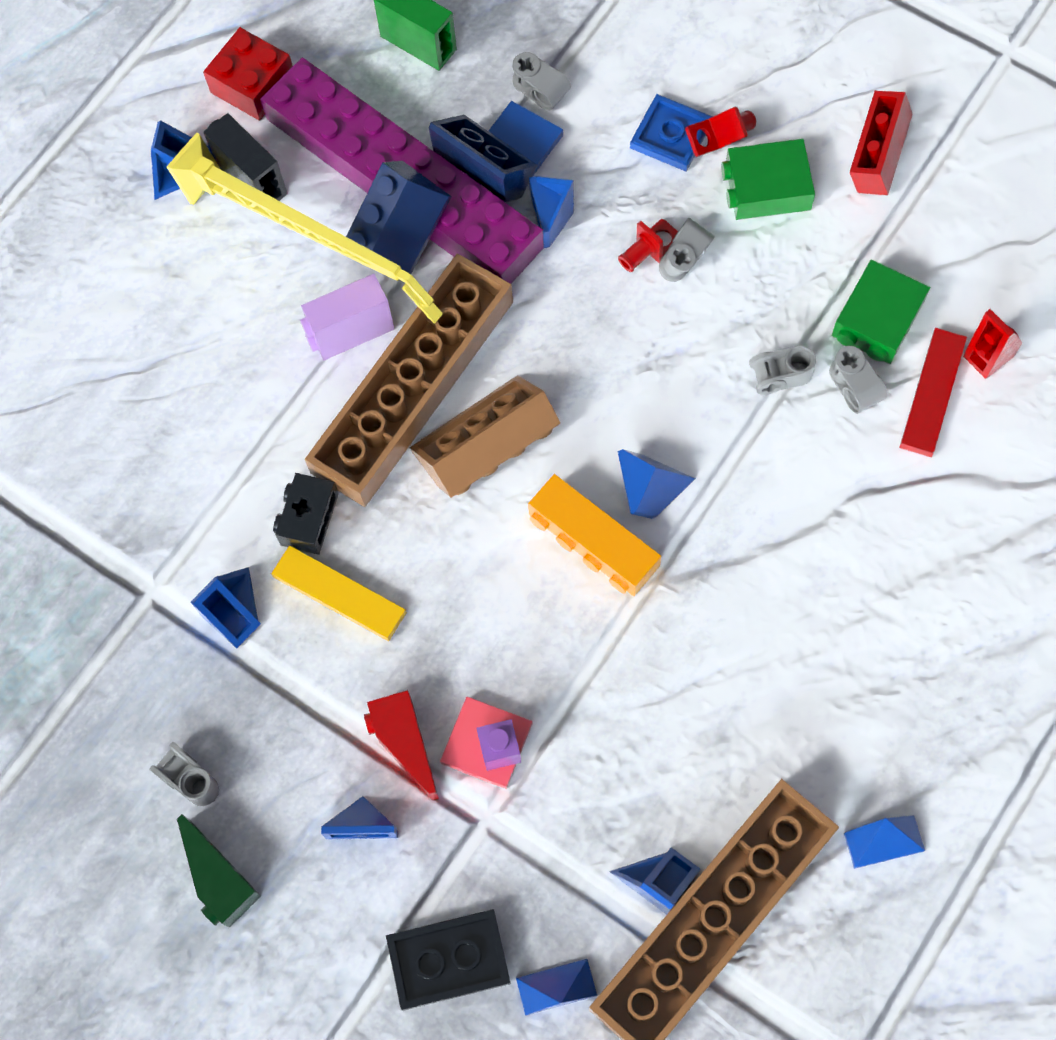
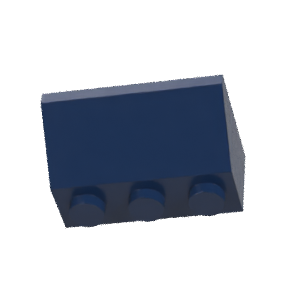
(482, 156)
(399, 214)

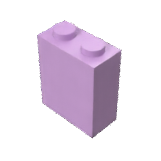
(346, 317)

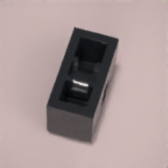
(310, 530)

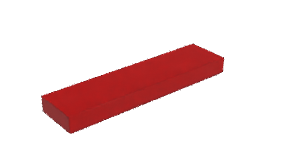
(933, 392)

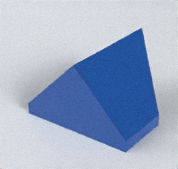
(165, 146)
(552, 205)
(650, 484)
(229, 606)
(659, 878)

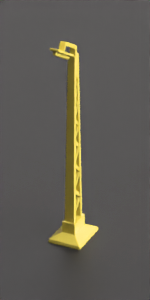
(199, 172)

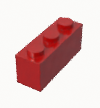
(881, 142)

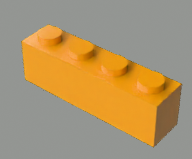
(593, 535)

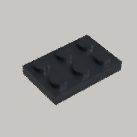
(447, 960)

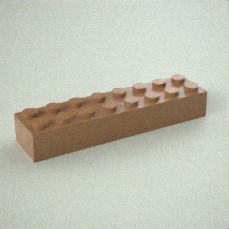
(410, 381)
(714, 917)

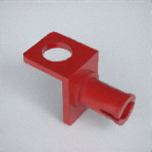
(721, 130)
(647, 244)

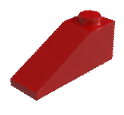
(992, 345)
(398, 731)

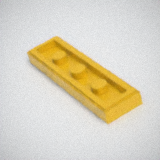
(339, 593)

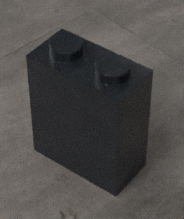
(244, 157)

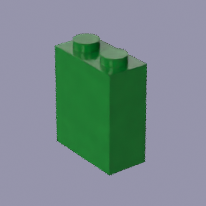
(418, 28)
(768, 179)
(880, 312)

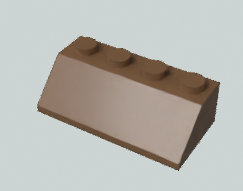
(486, 435)

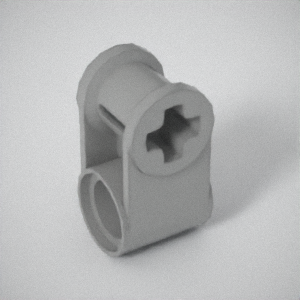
(539, 80)
(686, 249)
(776, 372)
(857, 379)
(182, 772)

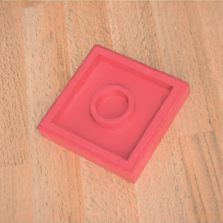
(464, 748)

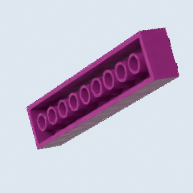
(357, 141)

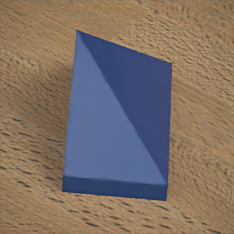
(359, 821)
(884, 841)
(556, 987)

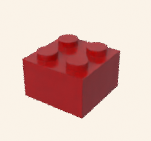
(246, 71)

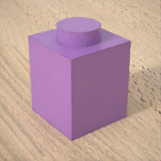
(499, 745)

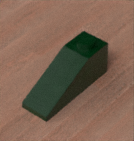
(215, 879)

